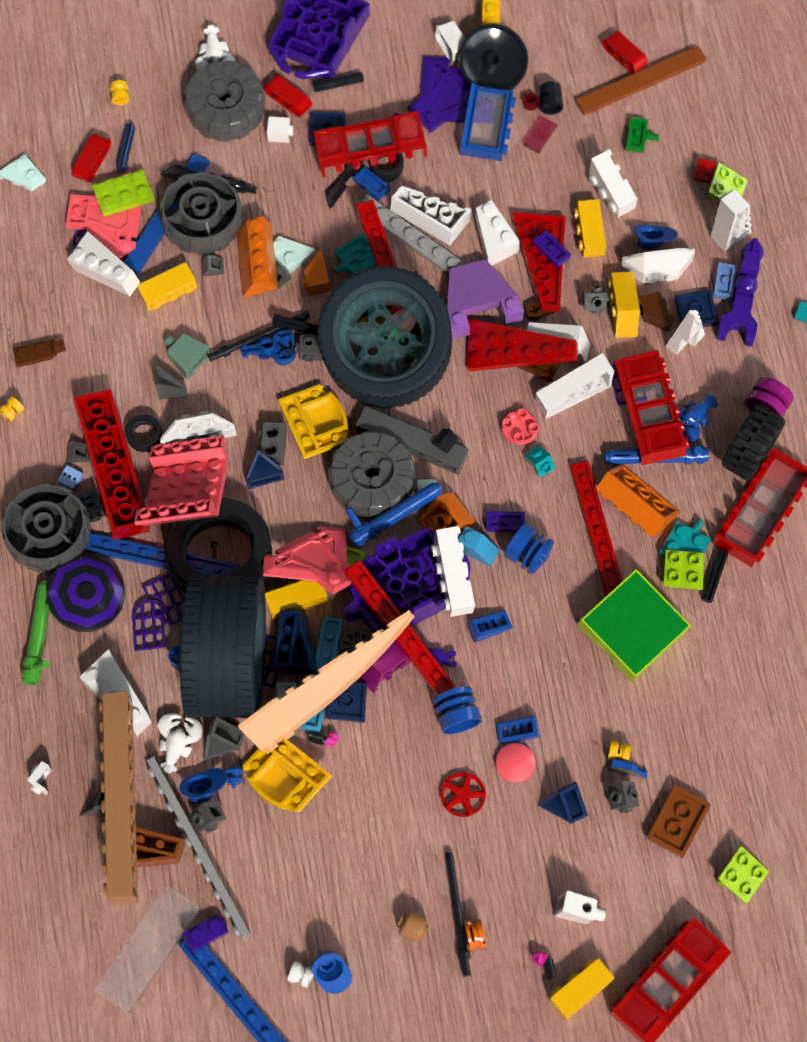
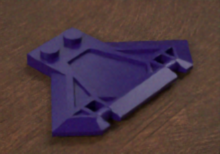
(442, 95)

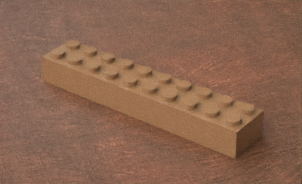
(119, 799)

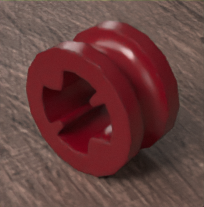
(529, 97)

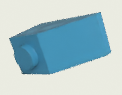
(478, 546)

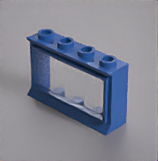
(487, 123)

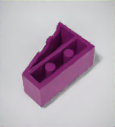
(384, 666)

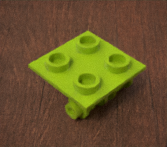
(725, 181)
(683, 569)
(742, 875)

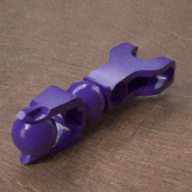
(745, 286)

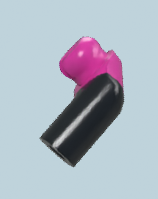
(319, 739)
(546, 962)

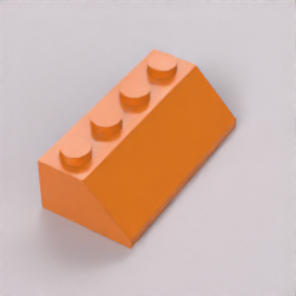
(257, 257)
(637, 500)

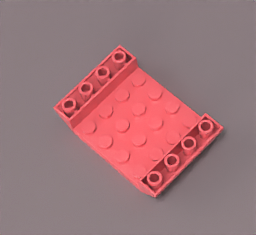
(185, 481)

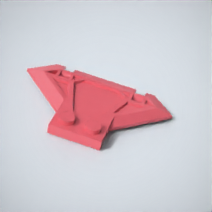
(86, 215)
(313, 559)

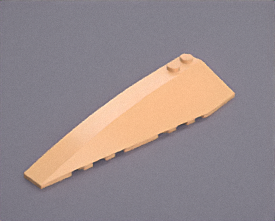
(283, 716)

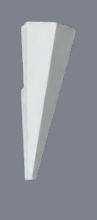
(689, 332)

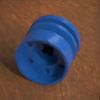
(532, 550)
(457, 710)

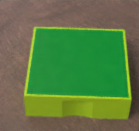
(634, 625)

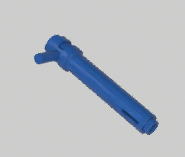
(632, 456)
(369, 530)

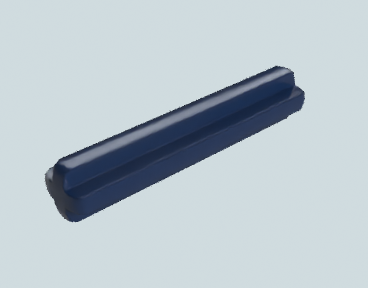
(125, 147)

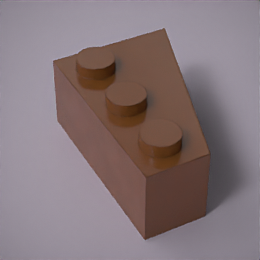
(157, 848)

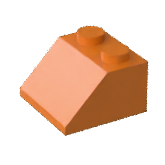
(446, 513)

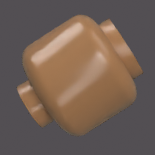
(412, 926)

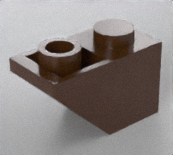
(654, 311)

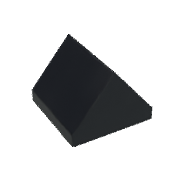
(445, 440)

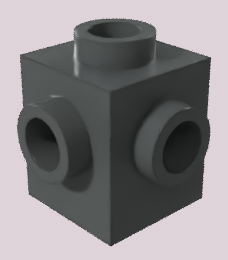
(595, 299)
(309, 348)
(623, 796)
(207, 816)

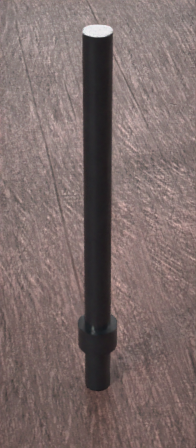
(226, 350)
(463, 953)

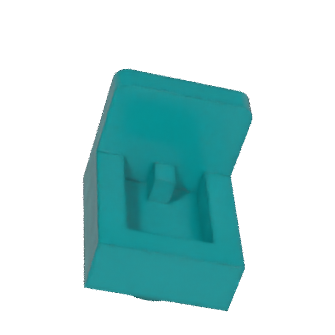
(540, 460)

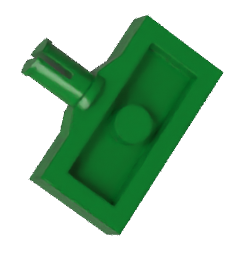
(639, 135)

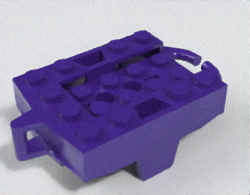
(320, 24)
(413, 560)

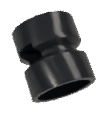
(551, 98)

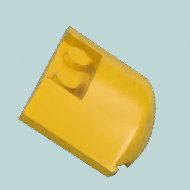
(315, 420)
(285, 776)

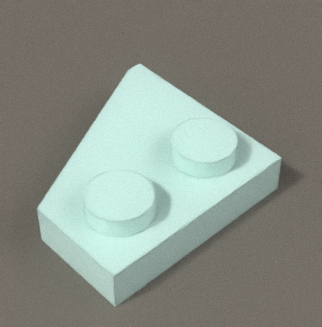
(23, 173)
(291, 253)

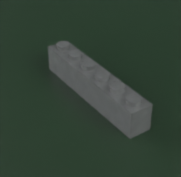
(415, 439)

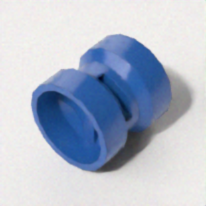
(173, 655)

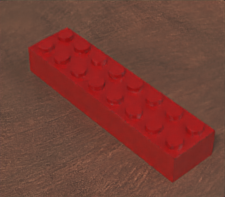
(110, 463)

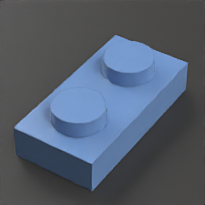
(724, 281)

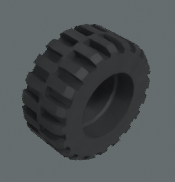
(753, 442)

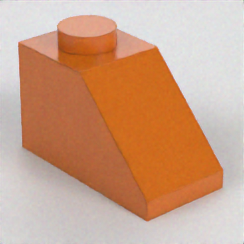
(316, 276)

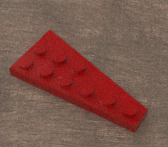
(544, 275)
(506, 347)

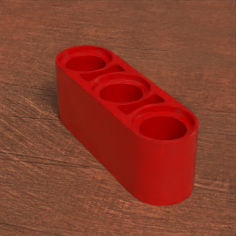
(625, 52)
(287, 96)
(91, 157)

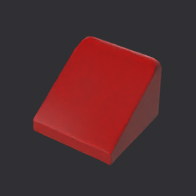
(705, 170)

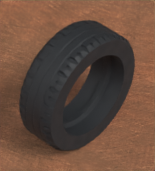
(231, 514)

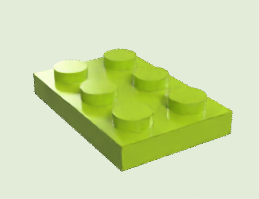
(123, 193)

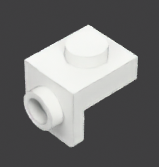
(38, 775)

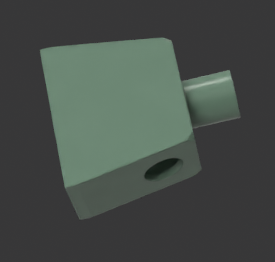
(186, 354)

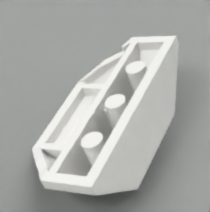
(658, 265)
(197, 427)

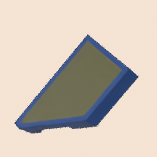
(627, 768)

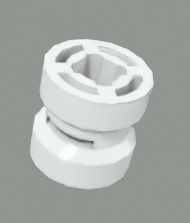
(300, 974)

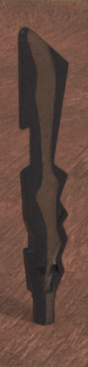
(177, 171)
(338, 187)

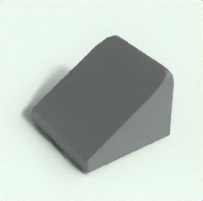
(212, 265)
(282, 276)
(76, 452)

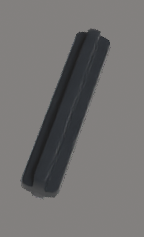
(338, 82)
(294, 324)
(715, 576)

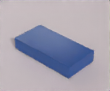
(371, 183)

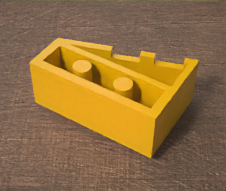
(624, 304)

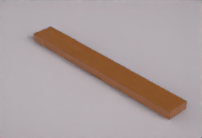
(640, 80)

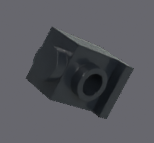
(91, 499)

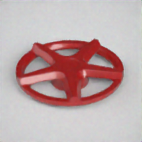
(463, 794)

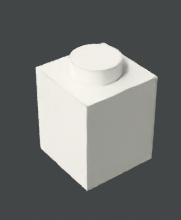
(279, 129)

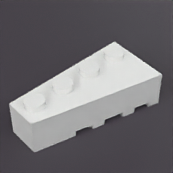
(431, 215)
(731, 220)
(101, 265)
(575, 386)
(452, 572)
(107, 677)

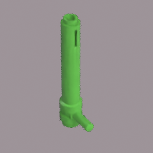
(33, 662)

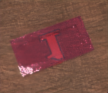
(540, 135)

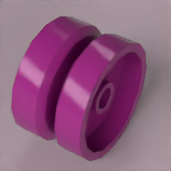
(771, 395)

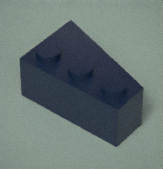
(294, 645)

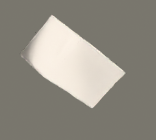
(450, 39)

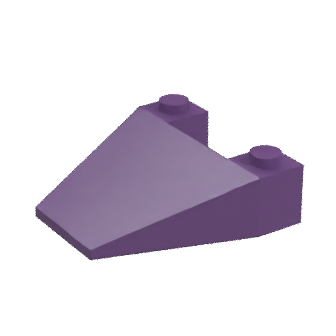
(476, 289)

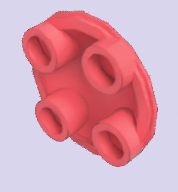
(520, 427)
(515, 762)

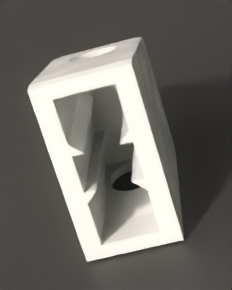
(570, 906)

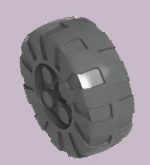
(224, 101)
(206, 216)
(366, 457)
(40, 546)

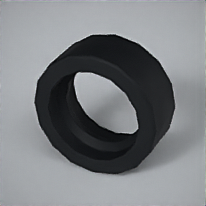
(389, 175)
(143, 420)

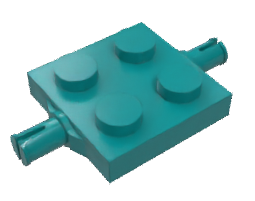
(354, 255)
(686, 539)

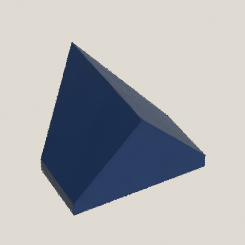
(263, 472)
(566, 803)

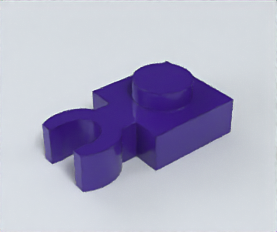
(443, 658)

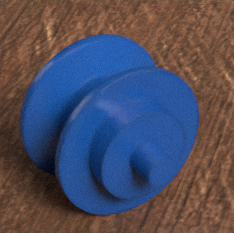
(234, 775)

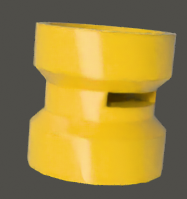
(119, 89)
(11, 408)
(624, 752)

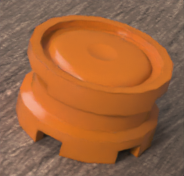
(477, 934)

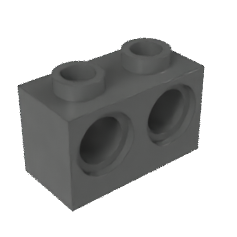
(275, 443)

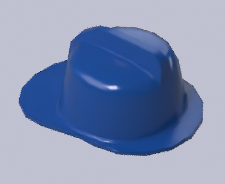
(654, 236)
(203, 785)
(331, 972)

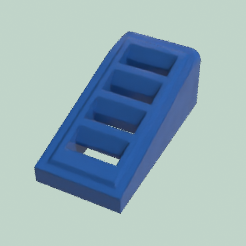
(477, 624)
(519, 737)

